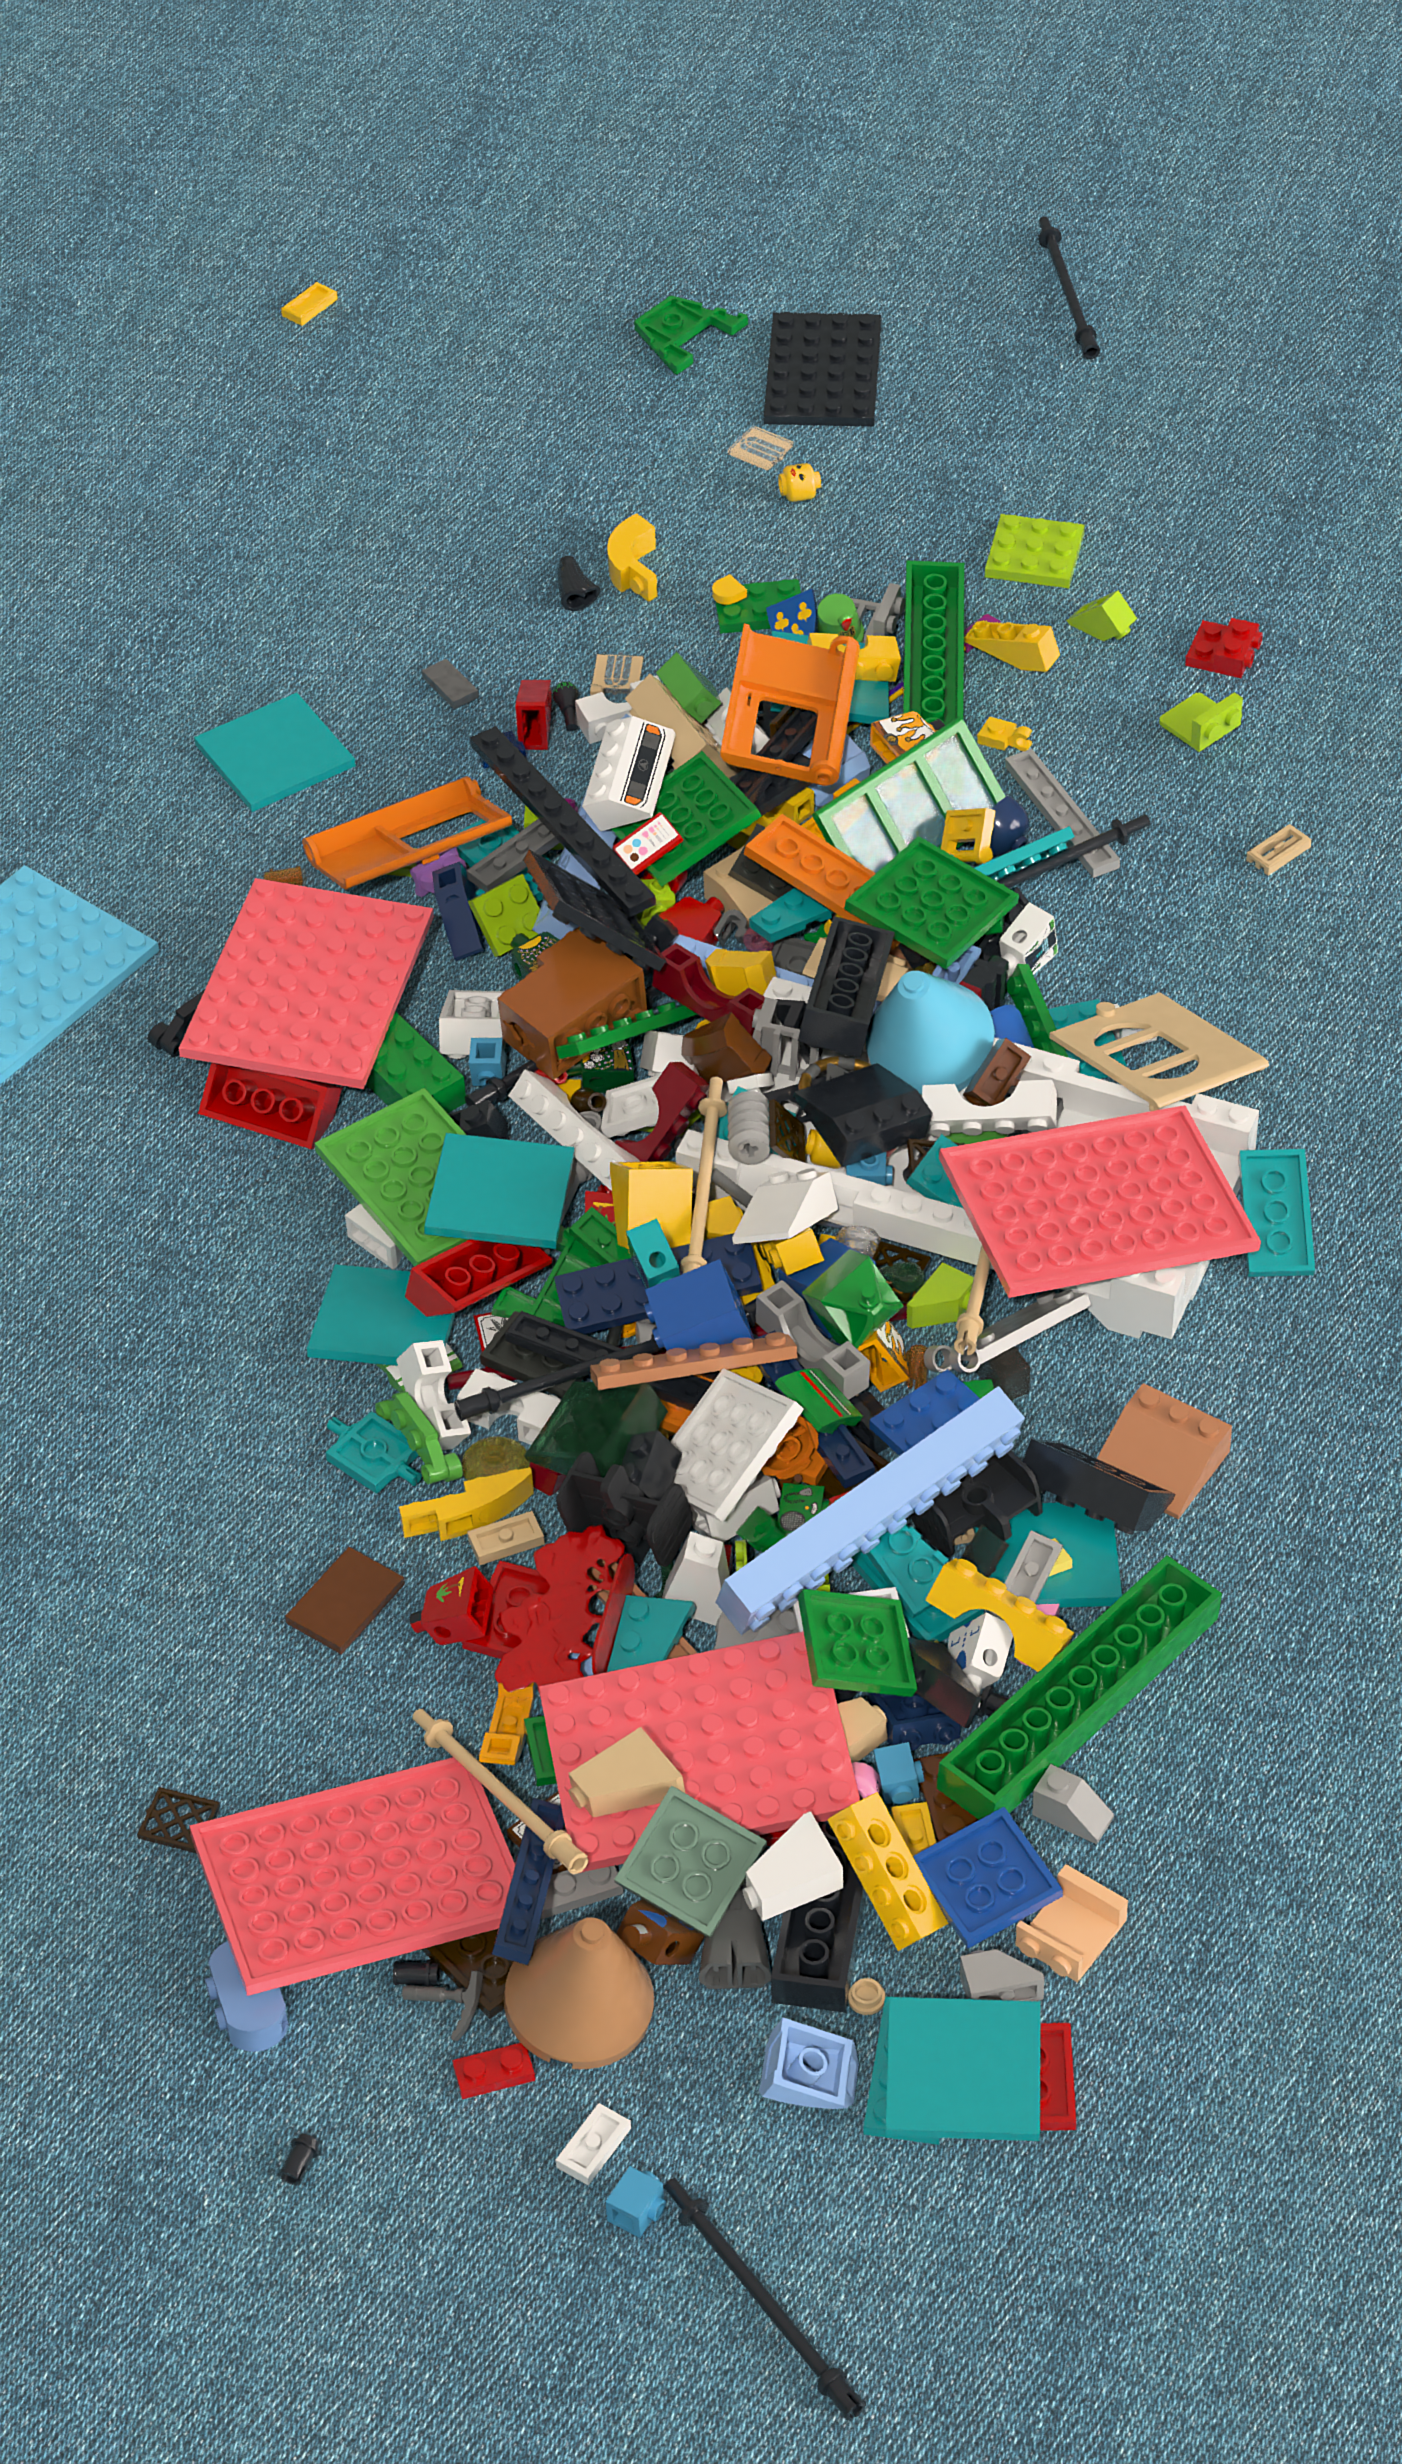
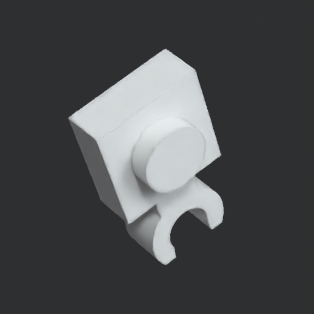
(751, 1083)

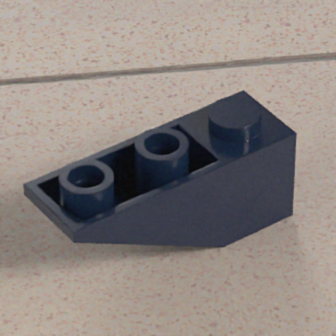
(452, 896)

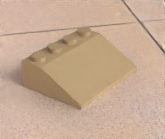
(656, 704)

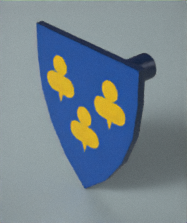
(795, 614)

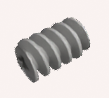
(748, 1127)

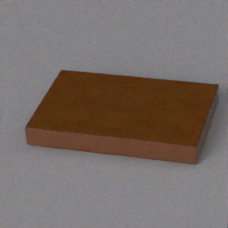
(345, 1600)

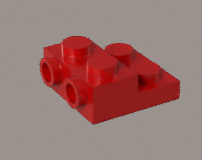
(1225, 647)

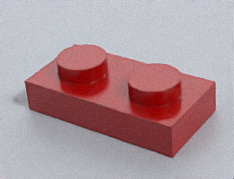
(493, 2070)

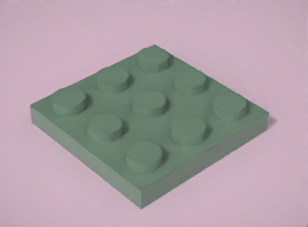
(690, 1862)

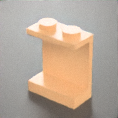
(1074, 1927)

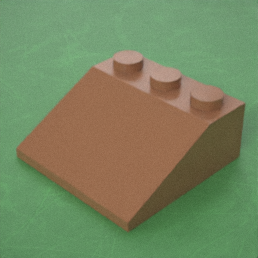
(1167, 1445)

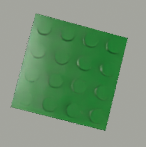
(703, 810)
(932, 902)

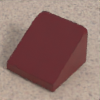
(546, 1479)

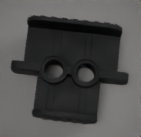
(987, 1499)
(623, 1510)

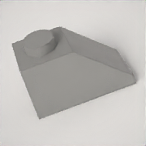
(1071, 1804)
(999, 1977)

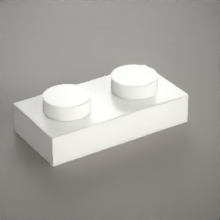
(593, 2144)

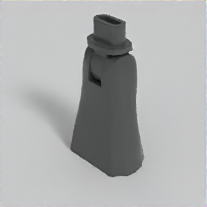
(736, 1951)

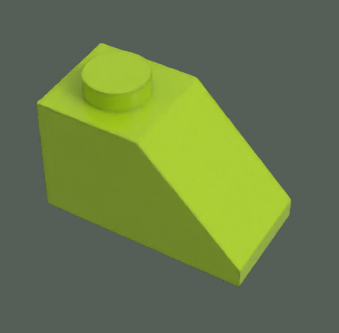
(1104, 617)
(940, 1298)

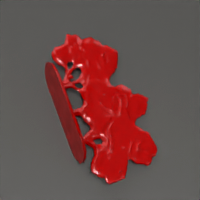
(557, 1621)

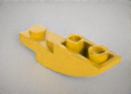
(480, 1505)

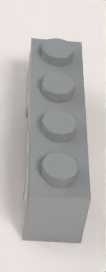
(786, 1312)

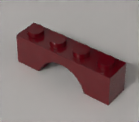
(687, 983)
(677, 1095)

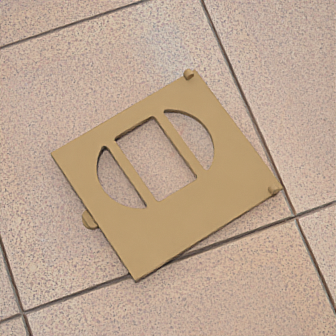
(1217, 1053)

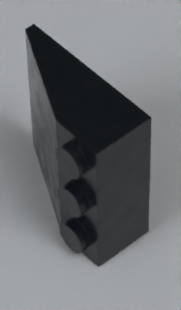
(865, 1113)

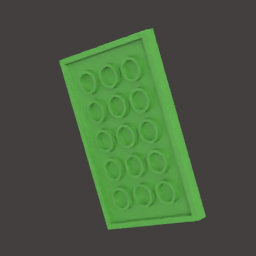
(392, 1169)

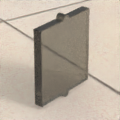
(985, 1550)

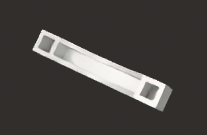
(554, 1113)

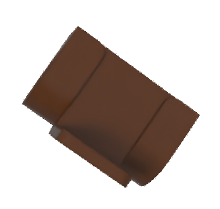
(997, 1074)

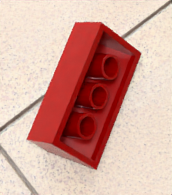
(270, 1103)
(470, 1274)

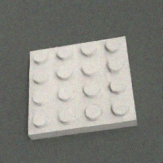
(729, 1441)

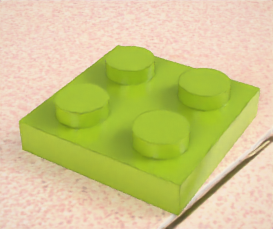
(506, 913)

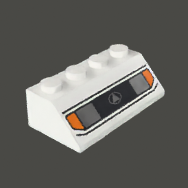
(628, 772)

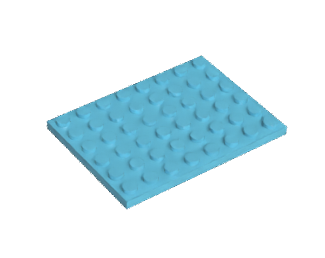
(55, 962)

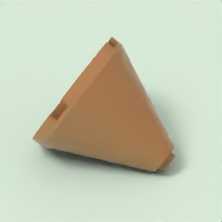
(580, 1997)

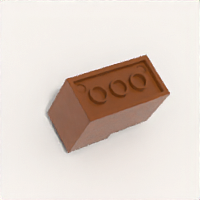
(571, 991)

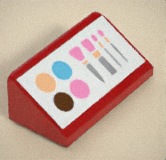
(648, 843)

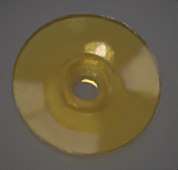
(481, 1462)

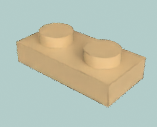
(505, 1538)

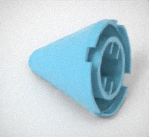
(930, 1032)

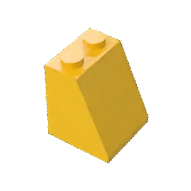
(651, 1192)

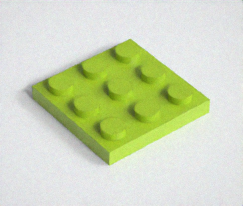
(1034, 551)

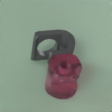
(751, 939)

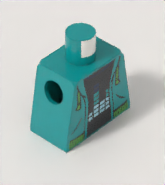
(651, 1254)

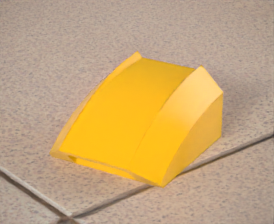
(739, 970)

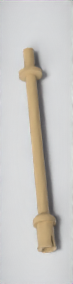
(712, 1109)
(970, 1323)
(557, 1843)

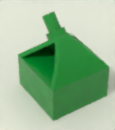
(852, 1299)

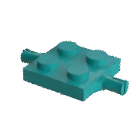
(372, 1452)

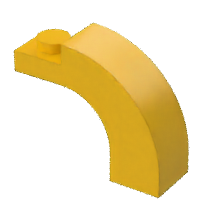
(625, 546)

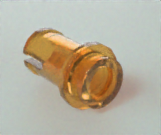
(288, 875)
(916, 1366)

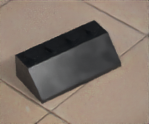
(1096, 1486)

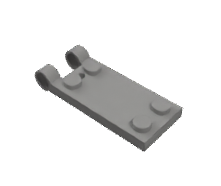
(1011, 1331)

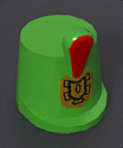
(839, 616)

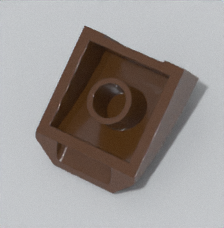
(724, 1050)

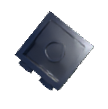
(914, 1721)

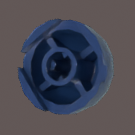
(1010, 827)

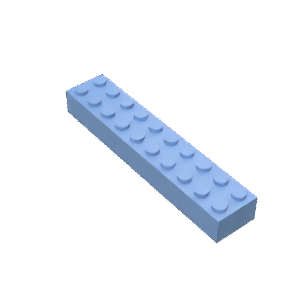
(870, 1511)

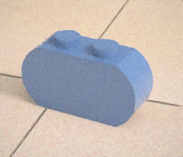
(252, 2020)

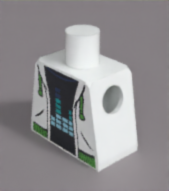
(1029, 940)

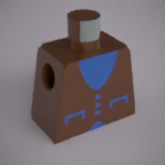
(654, 1935)

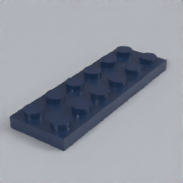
(616, 1294)

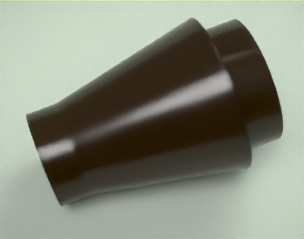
(582, 1100)

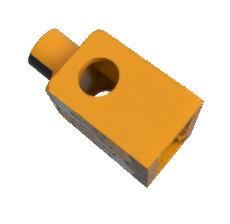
(900, 733)
(888, 1344)

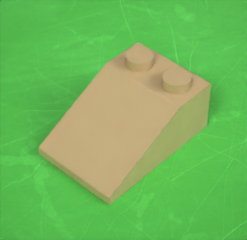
(730, 891)

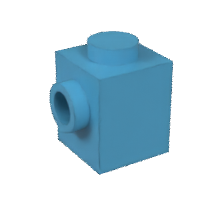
(486, 1059)
(872, 1169)
(898, 1773)
(635, 2201)

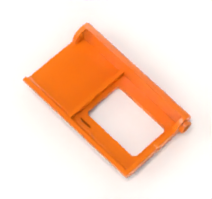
(799, 678)
(372, 842)

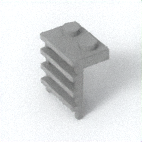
(886, 613)
(769, 1036)

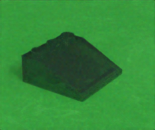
(595, 1424)

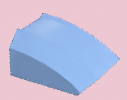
(853, 766)
(809, 2067)

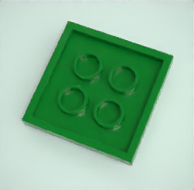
(857, 1643)

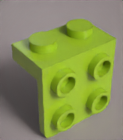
(1202, 720)

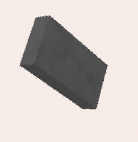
(450, 684)

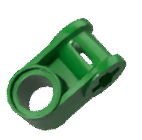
(761, 1530)

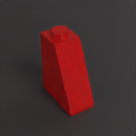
(534, 713)

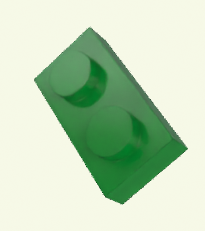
(598, 1237)

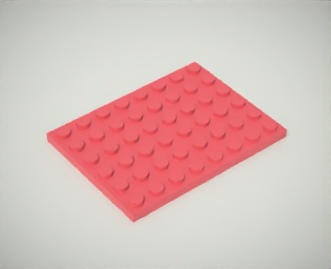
(307, 983)
(1098, 1201)
(729, 1719)
(355, 1873)

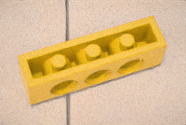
(887, 1871)

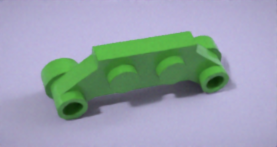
(420, 1438)

